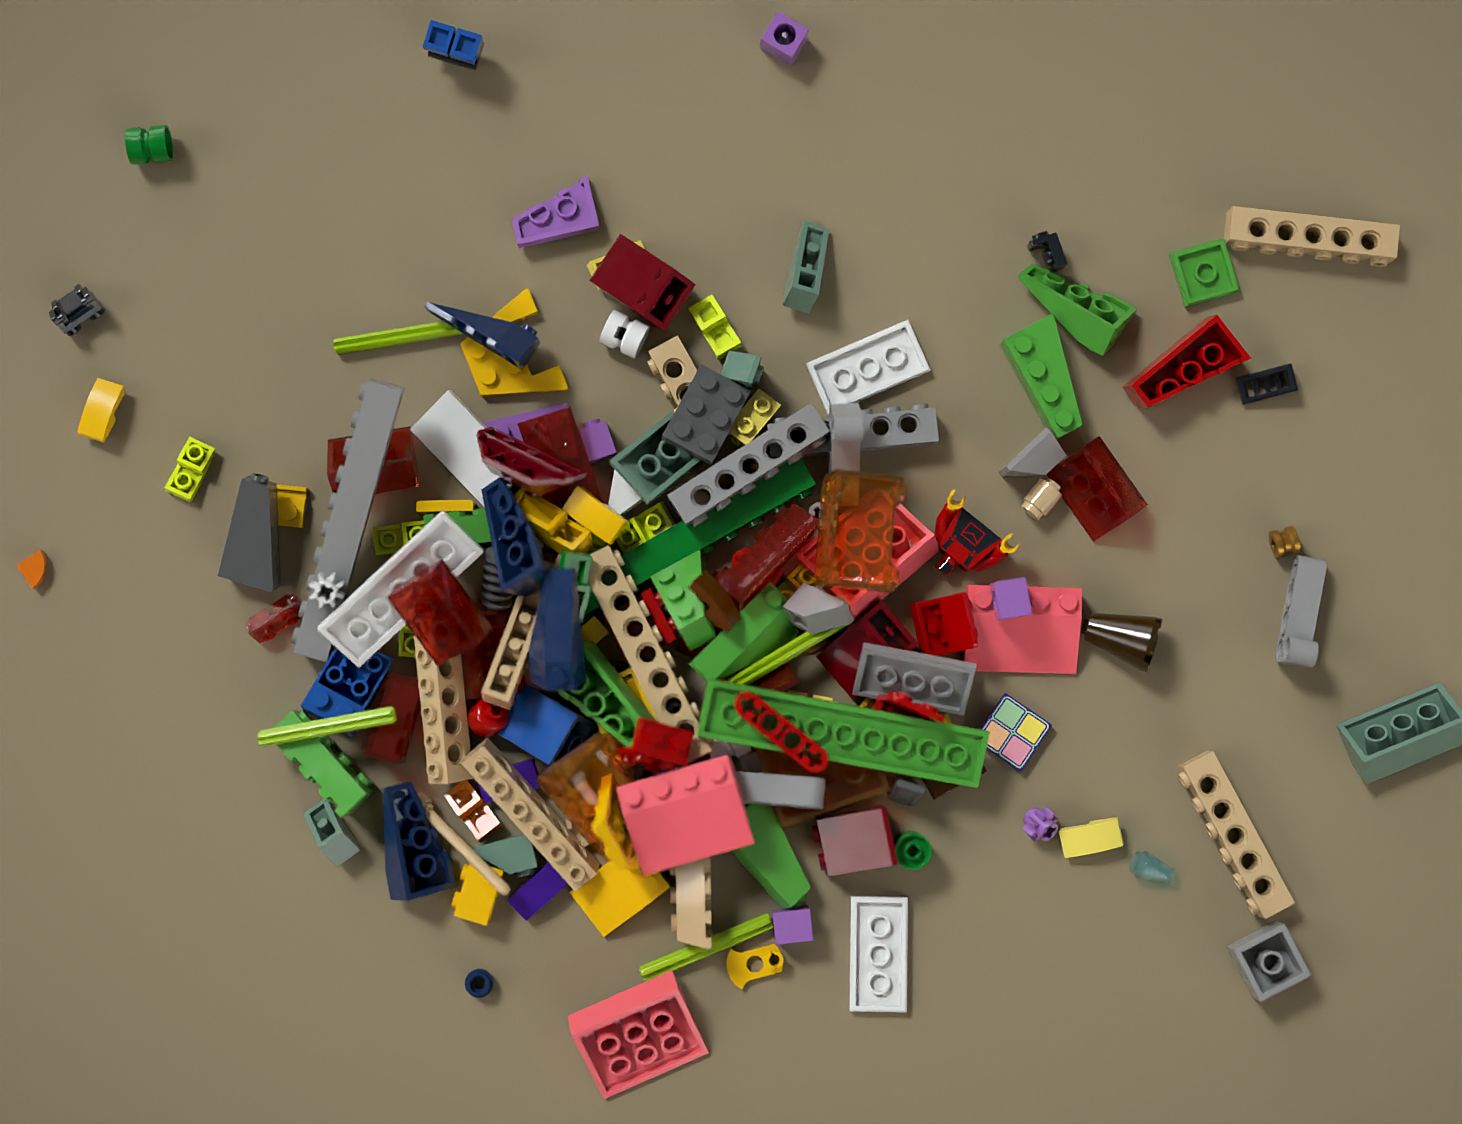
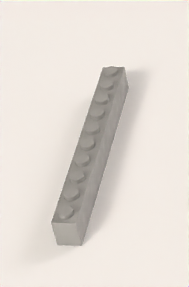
(349, 508)

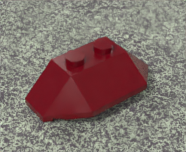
(524, 464)

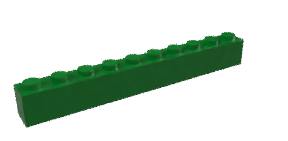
(683, 540)

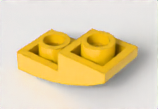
(100, 409)
(594, 515)

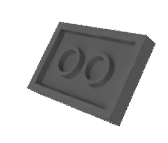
(705, 414)

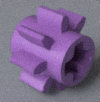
(1040, 824)

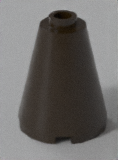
(1124, 636)

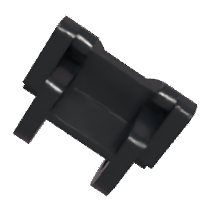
(75, 309)

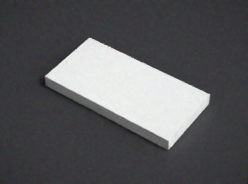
(868, 366)
(450, 435)
(878, 954)

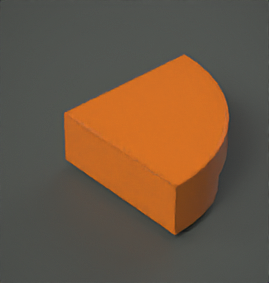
(33, 568)

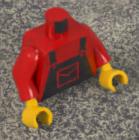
(967, 540)

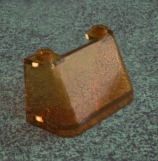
(857, 531)
(576, 780)

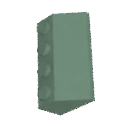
(1402, 733)

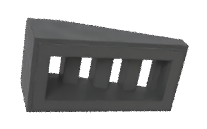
(905, 792)

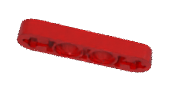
(779, 733)

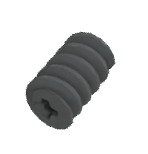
(491, 592)

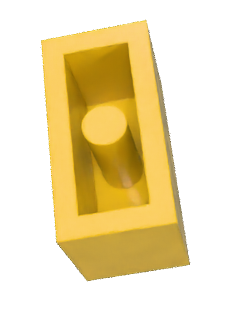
(476, 897)

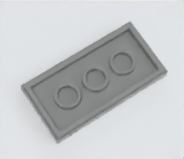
(924, 677)

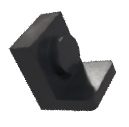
(1053, 252)

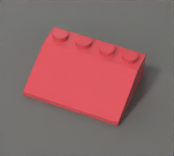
(911, 548)
(1030, 643)
(685, 815)
(637, 1034)

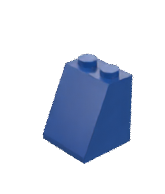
(546, 726)

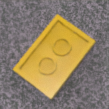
(611, 825)

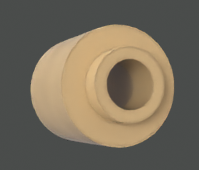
(1041, 498)

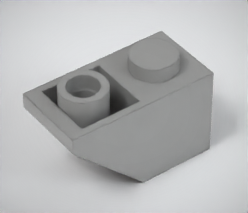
(816, 610)

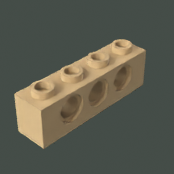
(673, 353)

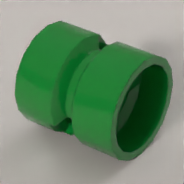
(145, 145)
(912, 850)

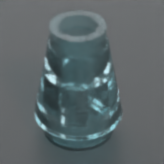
(1151, 868)

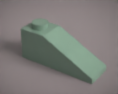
(806, 268)

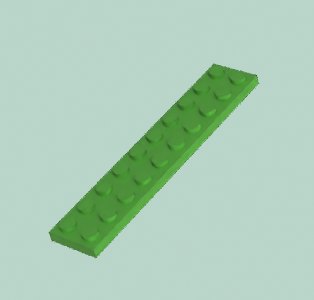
(850, 734)

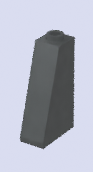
(253, 536)

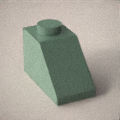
(331, 833)
(511, 855)

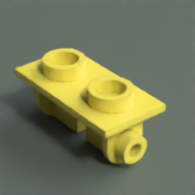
(753, 418)

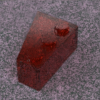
(393, 740)

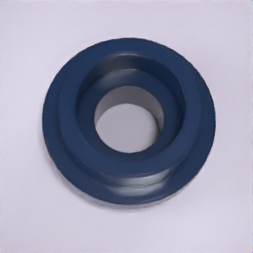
(475, 991)

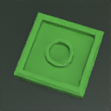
(1204, 272)

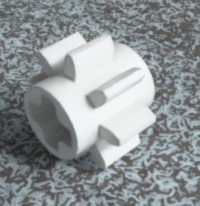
(326, 597)

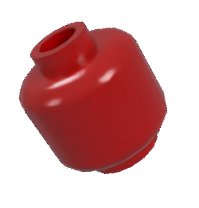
(487, 719)

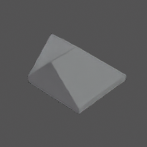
(1036, 457)

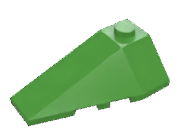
(1088, 316)
(758, 634)

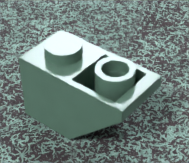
(743, 369)

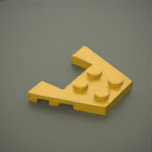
(499, 377)

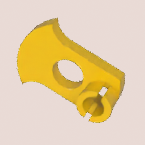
(738, 968)

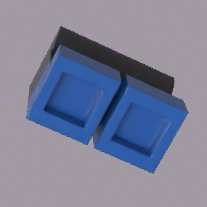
(453, 46)

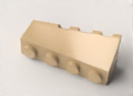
(693, 903)

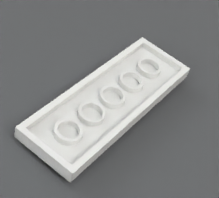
(367, 616)

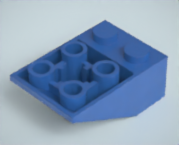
(345, 687)

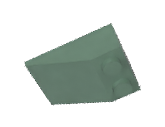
(653, 464)

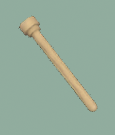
(462, 847)

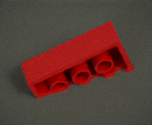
(1191, 360)

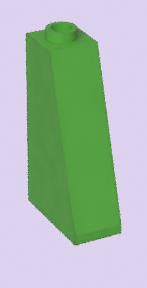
(772, 859)

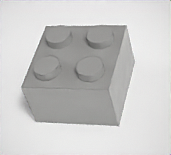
(1268, 961)

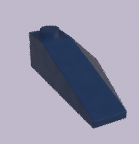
(500, 336)
(513, 542)
(556, 638)
(413, 855)

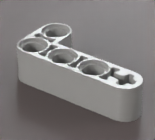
(845, 436)
(1300, 613)
(781, 790)

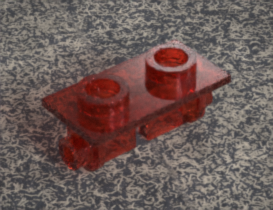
(265, 626)

